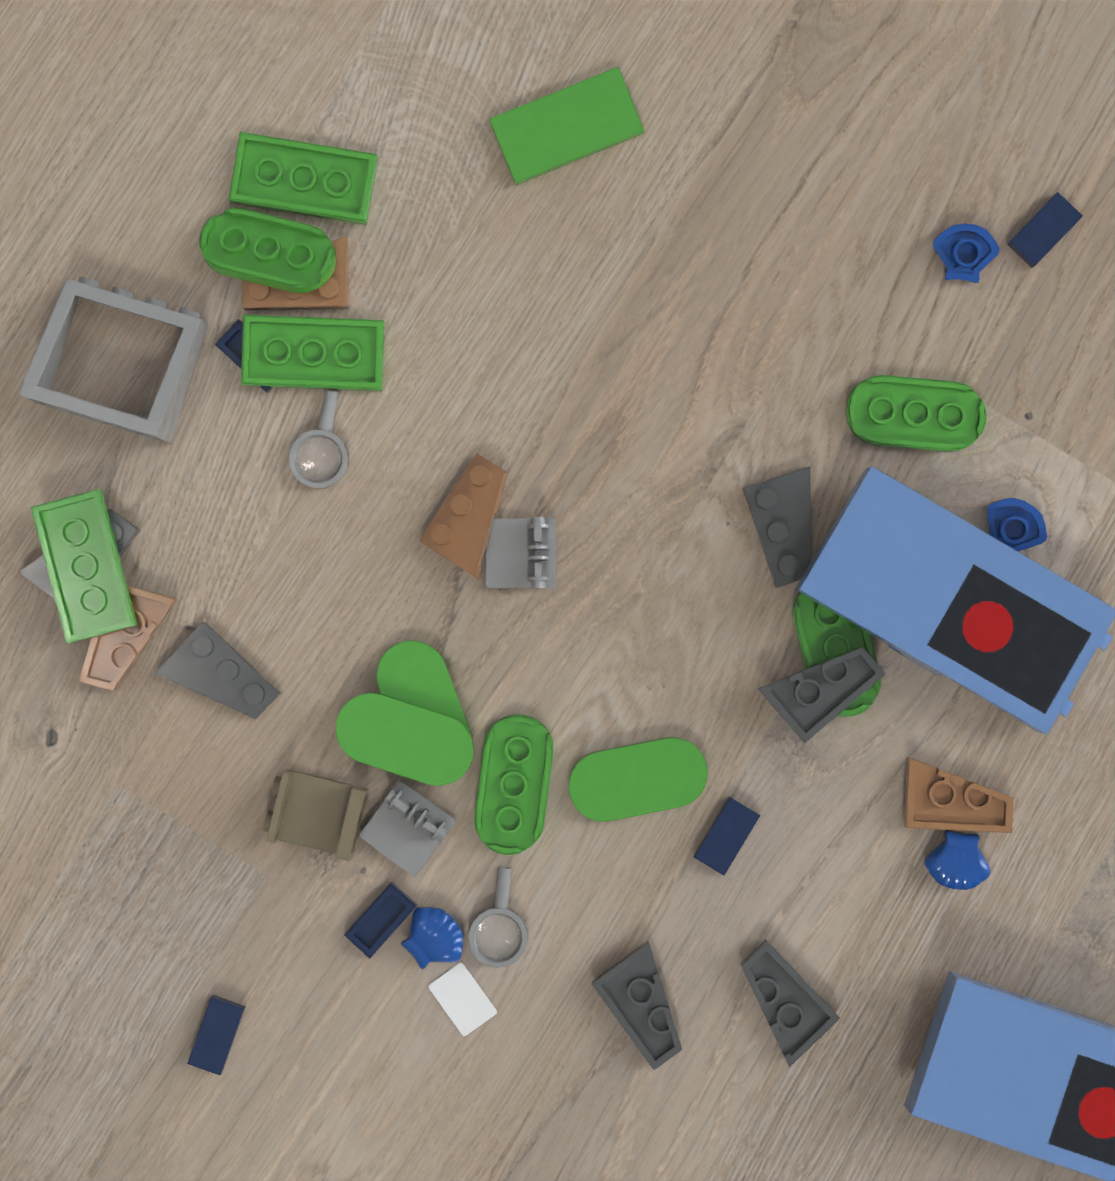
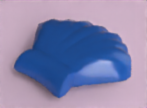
(965, 251)
(1016, 523)
(958, 862)
(434, 937)

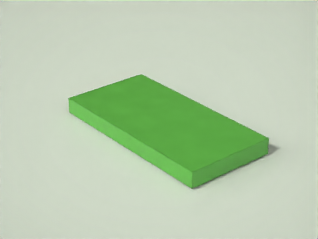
(566, 126)
(303, 178)
(312, 353)
(84, 566)

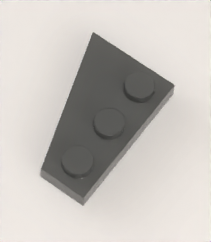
(219, 672)
(822, 691)
(788, 1002)
(640, 1005)

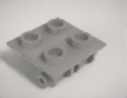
(521, 553)
(407, 828)

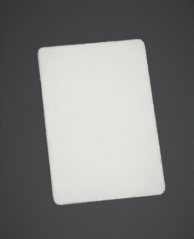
(462, 999)

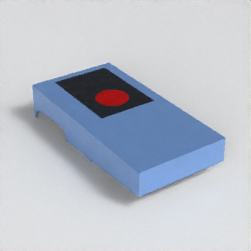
(957, 600)
(1019, 1076)

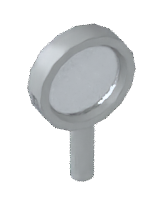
(318, 455)
(498, 933)

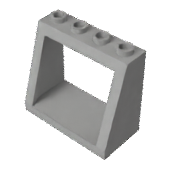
(174, 387)

